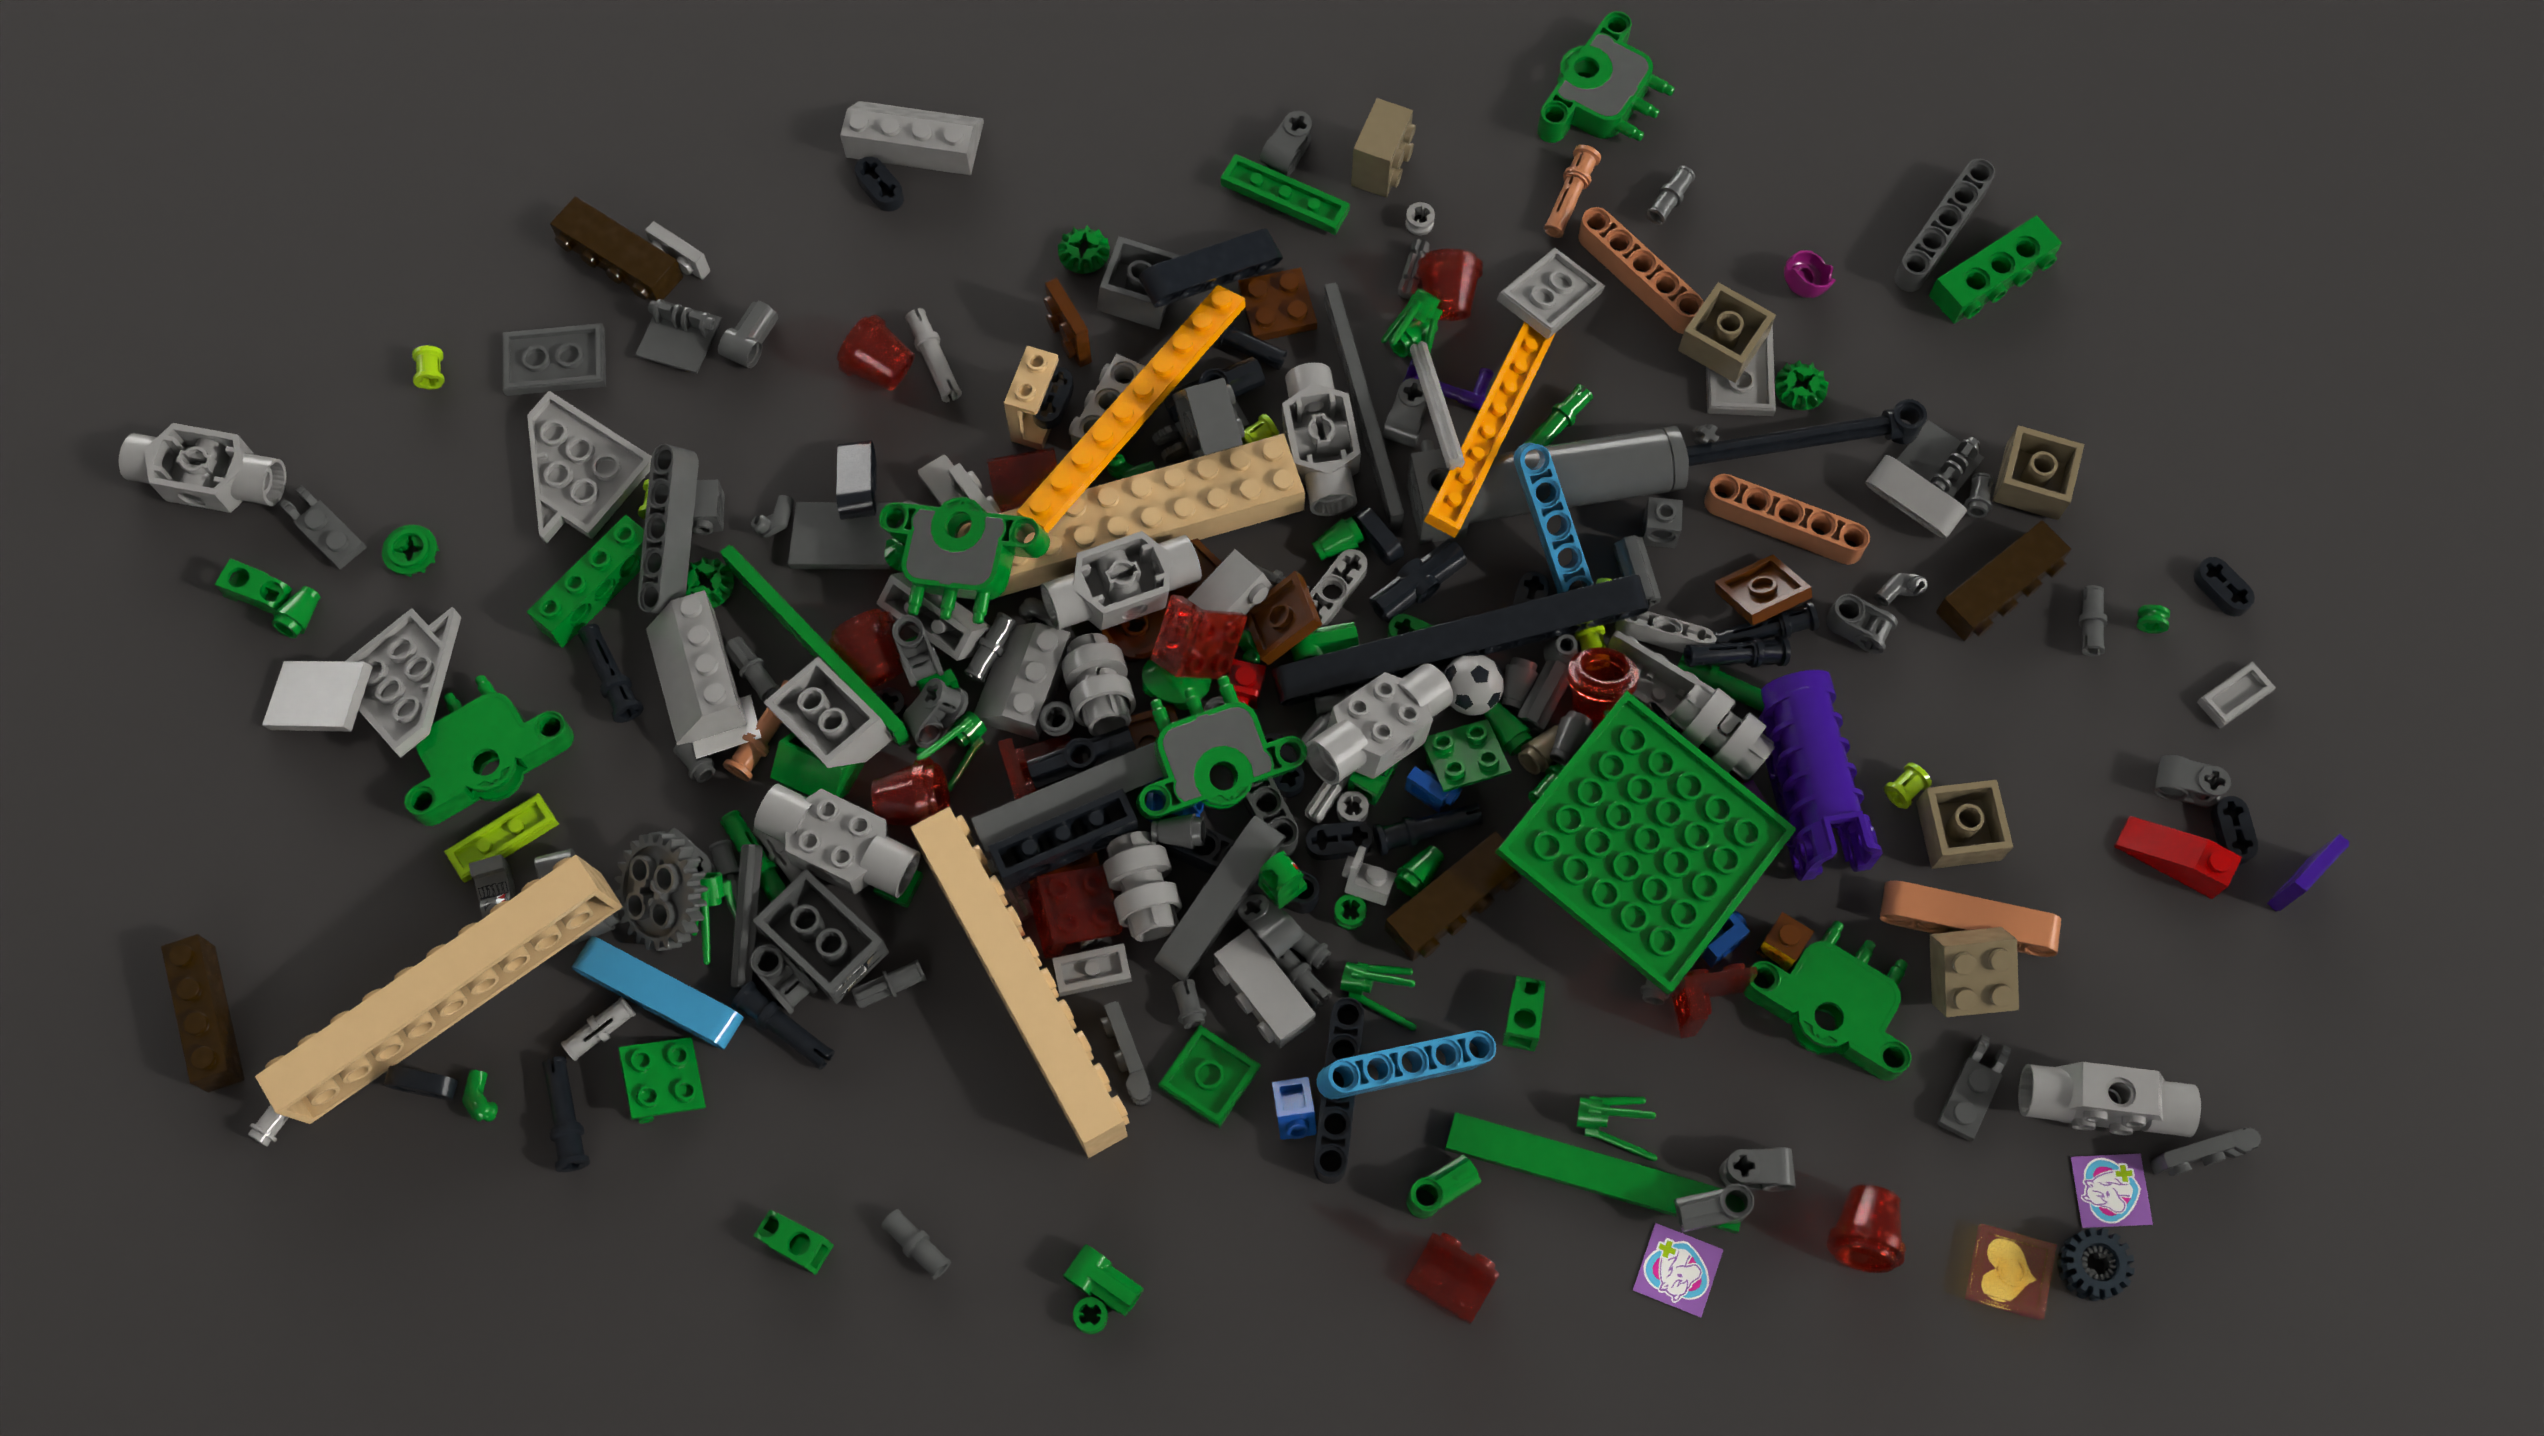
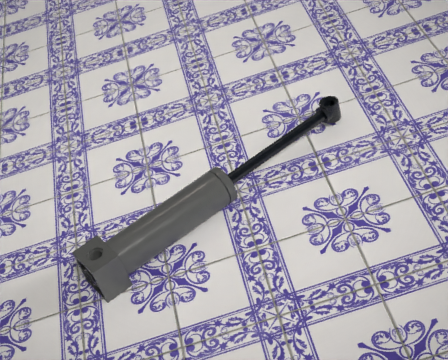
(1629, 465)

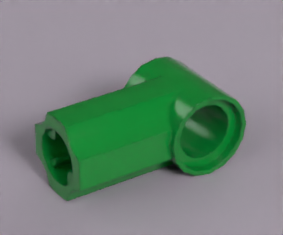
(1325, 641)
(1444, 1185)
(1094, 1275)

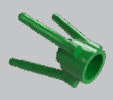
(1421, 307)
(965, 731)
(716, 890)
(1360, 978)
(1594, 1113)

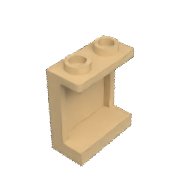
(1027, 395)

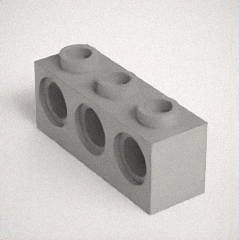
(1104, 395)

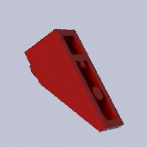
(2179, 855)

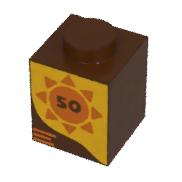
(1785, 942)

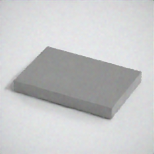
(1550, 293)
(1751, 393)
(317, 696)

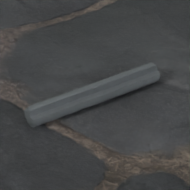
(746, 912)

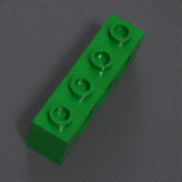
(2031, 240)
(590, 583)

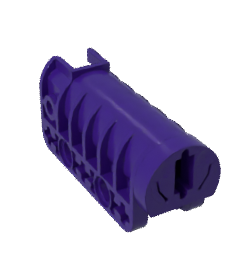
(1813, 774)

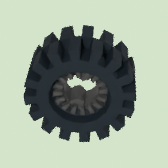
(2104, 1248)

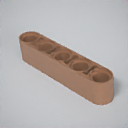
(1637, 256)
(1803, 517)
(1946, 911)

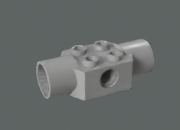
(1321, 438)
(202, 468)
(1121, 581)
(1379, 724)
(837, 840)
(2109, 1098)

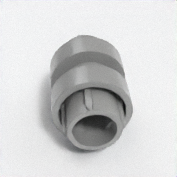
(1098, 684)
(1743, 746)
(1139, 871)

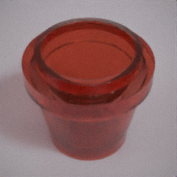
(1452, 279)
(875, 353)
(868, 646)
(1599, 680)
(911, 793)
(1869, 1231)

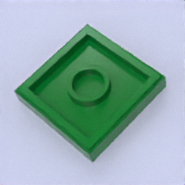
(1209, 1076)

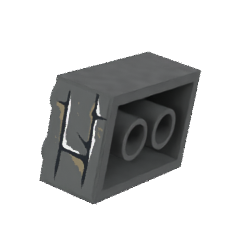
(821, 936)

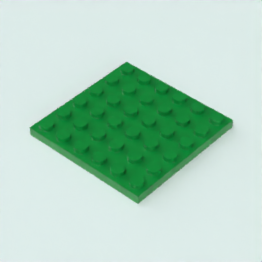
(1646, 842)

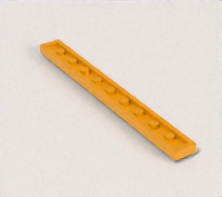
(1132, 408)
(1488, 431)

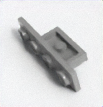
(952, 481)
(1658, 678)

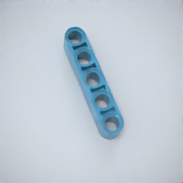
(1542, 511)
(657, 992)
(1390, 1067)

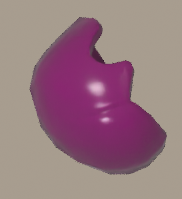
(1808, 274)

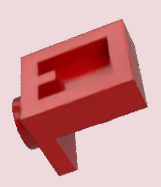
(1247, 681)

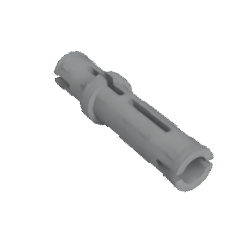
(928, 343)

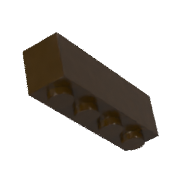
(616, 250)
(2003, 581)
(1451, 899)
(202, 1013)

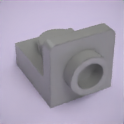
(1367, 880)

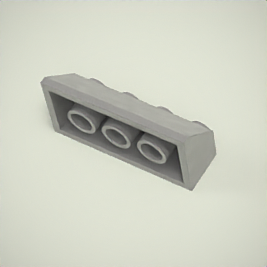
(911, 137)
(694, 670)

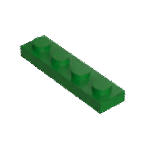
(1285, 194)

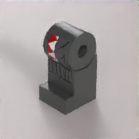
(493, 882)

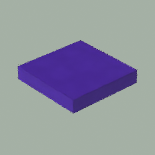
(2308, 873)

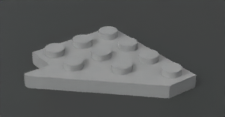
(579, 468)
(407, 676)

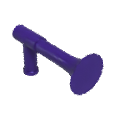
(1471, 399)

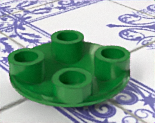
(1169, 688)

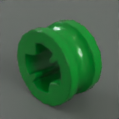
(2153, 619)
(1339, 912)
(1088, 1327)

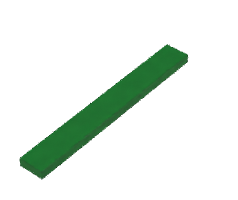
(810, 639)
(1577, 1167)

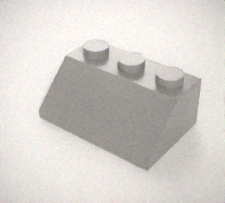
(1024, 679)
(829, 717)

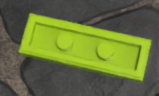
(503, 835)

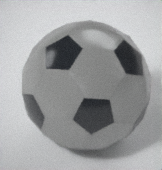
(1475, 683)

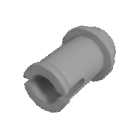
(267, 1127)

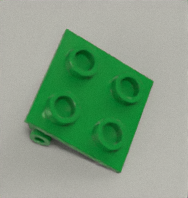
(1465, 755)
(661, 1078)

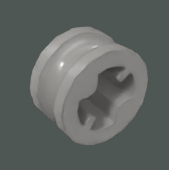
(1416, 227)
(1352, 796)

